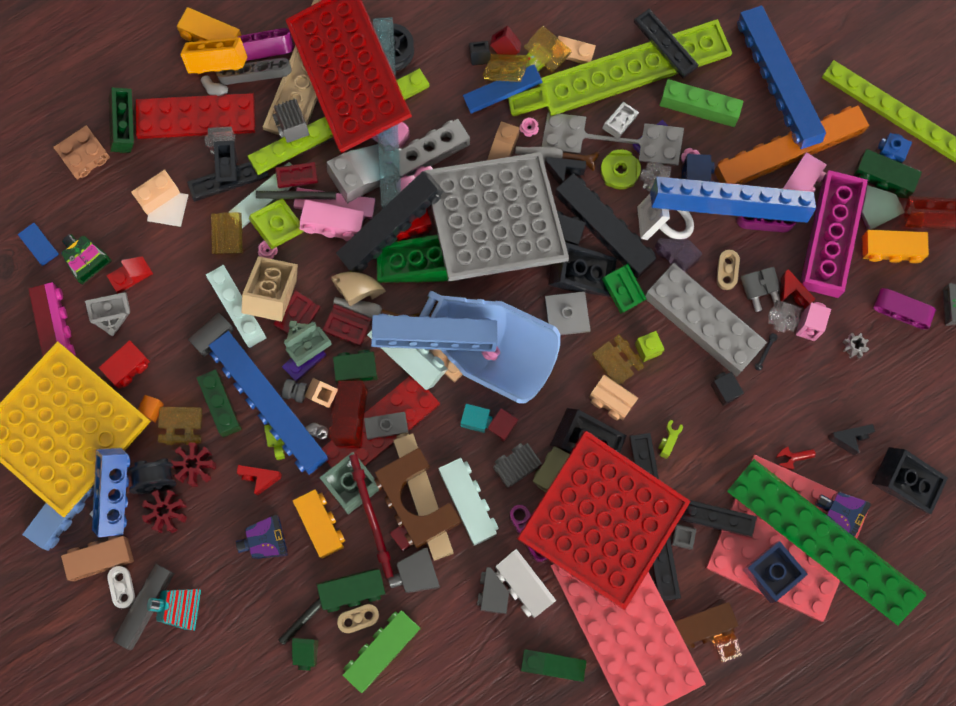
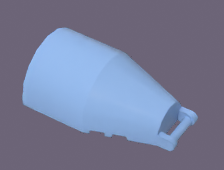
(525, 346)

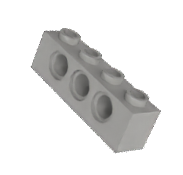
(441, 151)

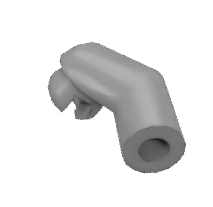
(213, 88)
(317, 430)

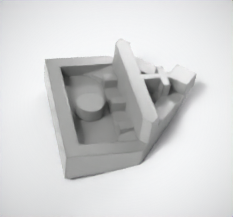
(108, 311)

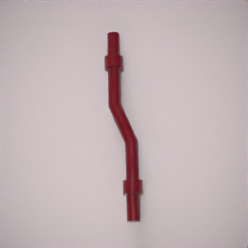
(383, 555)

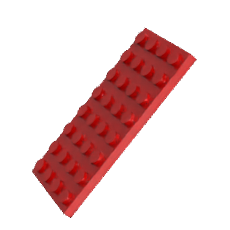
(348, 70)

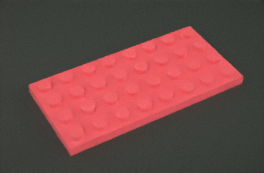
(634, 646)

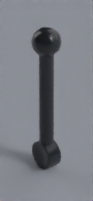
(772, 338)

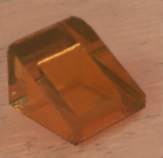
(727, 647)

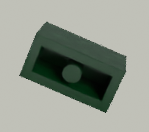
(355, 366)

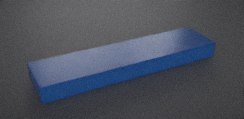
(501, 90)

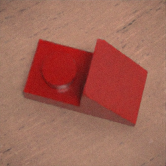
(129, 274)
(792, 286)
(264, 477)

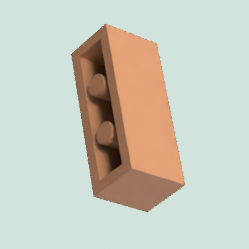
(97, 557)

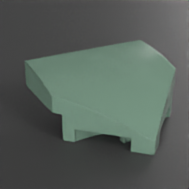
(879, 207)
(305, 341)

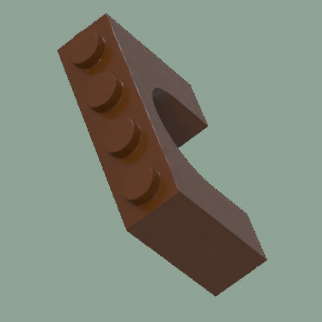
(419, 528)

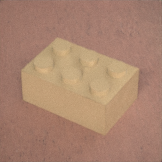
(269, 288)

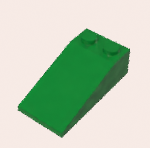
(412, 261)

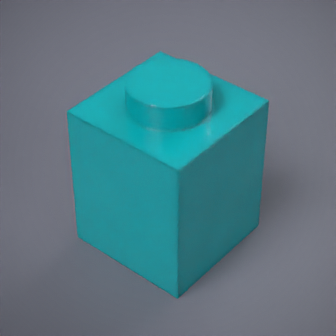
(476, 418)

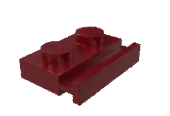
(300, 310)
(347, 325)

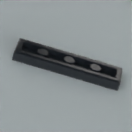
(666, 43)
(207, 185)
(720, 518)

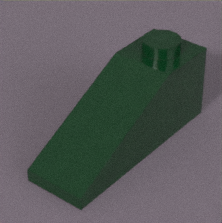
(553, 665)

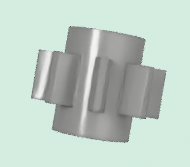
(850, 346)

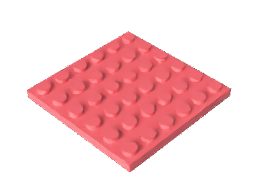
(735, 552)

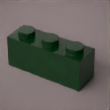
(121, 120)
(887, 174)
(219, 403)
(351, 590)

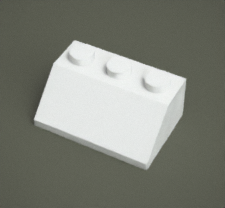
(524, 584)

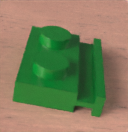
(624, 288)

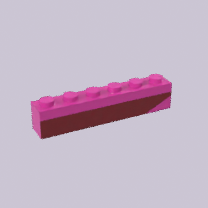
(50, 317)

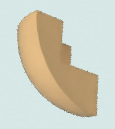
(356, 286)

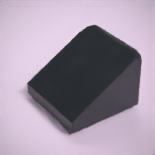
(479, 52)

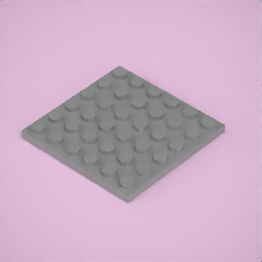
(497, 217)

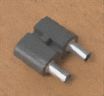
(760, 284)

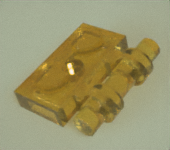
(612, 362)
(179, 418)

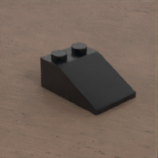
(582, 271)
(576, 422)
(910, 479)

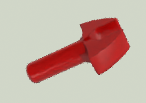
(794, 457)

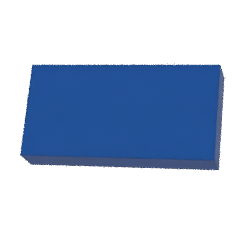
(38, 244)

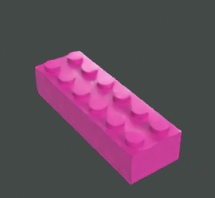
(833, 234)

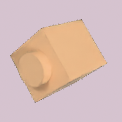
(321, 392)

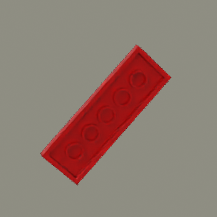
(194, 115)
(407, 398)

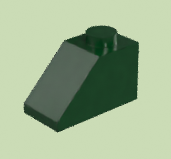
(304, 653)

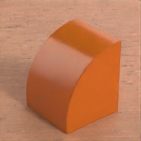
(150, 407)

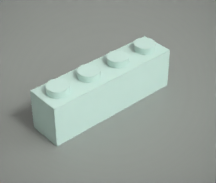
(232, 301)
(418, 363)
(467, 501)

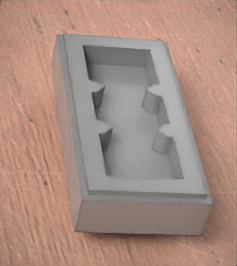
(620, 120)

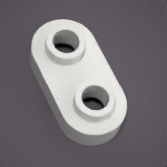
(121, 587)

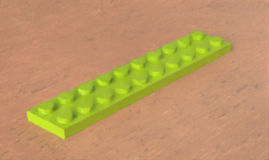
(630, 69)

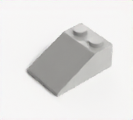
(355, 172)

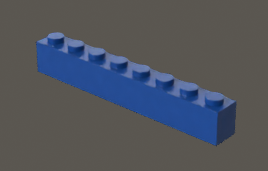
(781, 78)
(732, 199)
(268, 402)

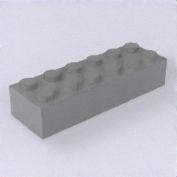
(705, 319)

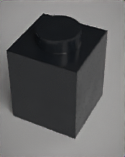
(726, 388)

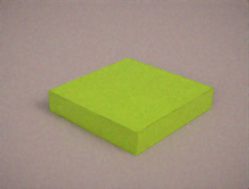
(276, 223)

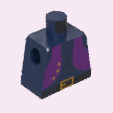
(844, 510)
(264, 539)

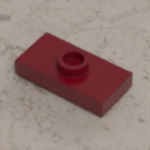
(296, 175)

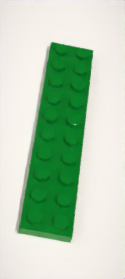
(826, 542)

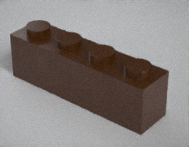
(707, 624)

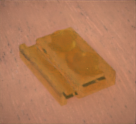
(547, 49)
(506, 67)
(226, 233)

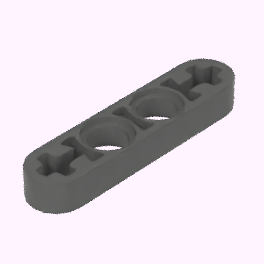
(274, 69)

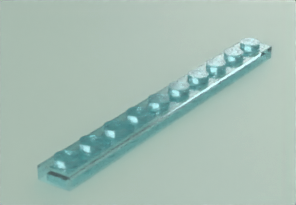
(389, 139)

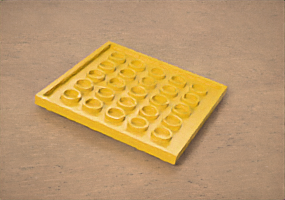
(57, 424)

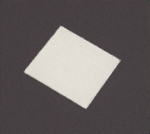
(170, 212)

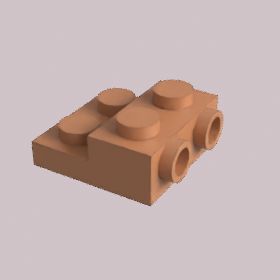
(82, 152)

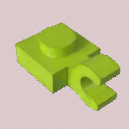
(271, 441)
(667, 444)

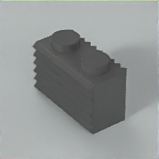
(290, 120)
(517, 465)

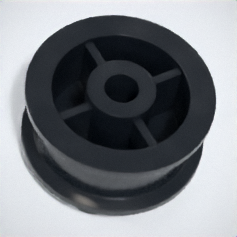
(403, 46)
(151, 476)

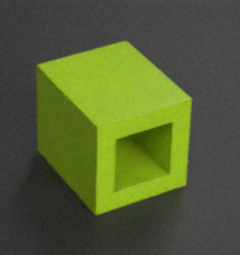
(649, 346)

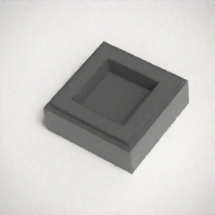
(683, 537)

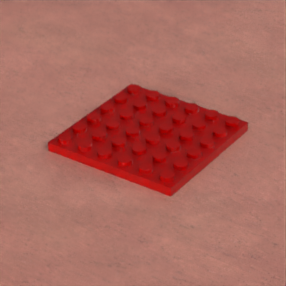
(604, 520)

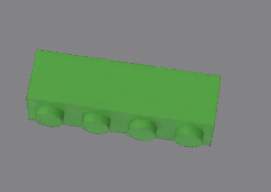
(701, 103)
(381, 651)

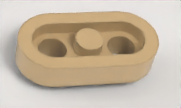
(728, 270)
(358, 618)

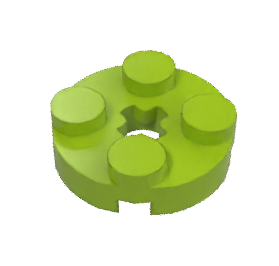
(627, 161)

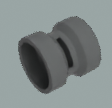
(294, 390)

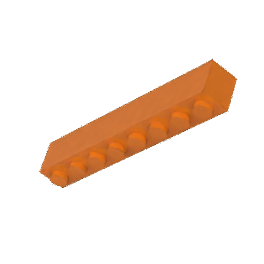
(784, 151)

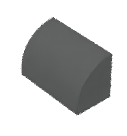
(209, 333)

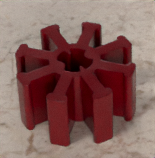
(193, 472)
(164, 504)

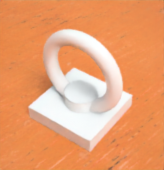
(654, 218)

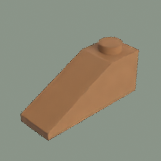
(504, 141)

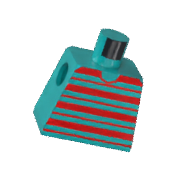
(176, 607)

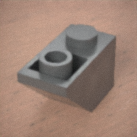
(494, 595)

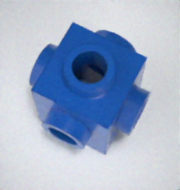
(894, 147)

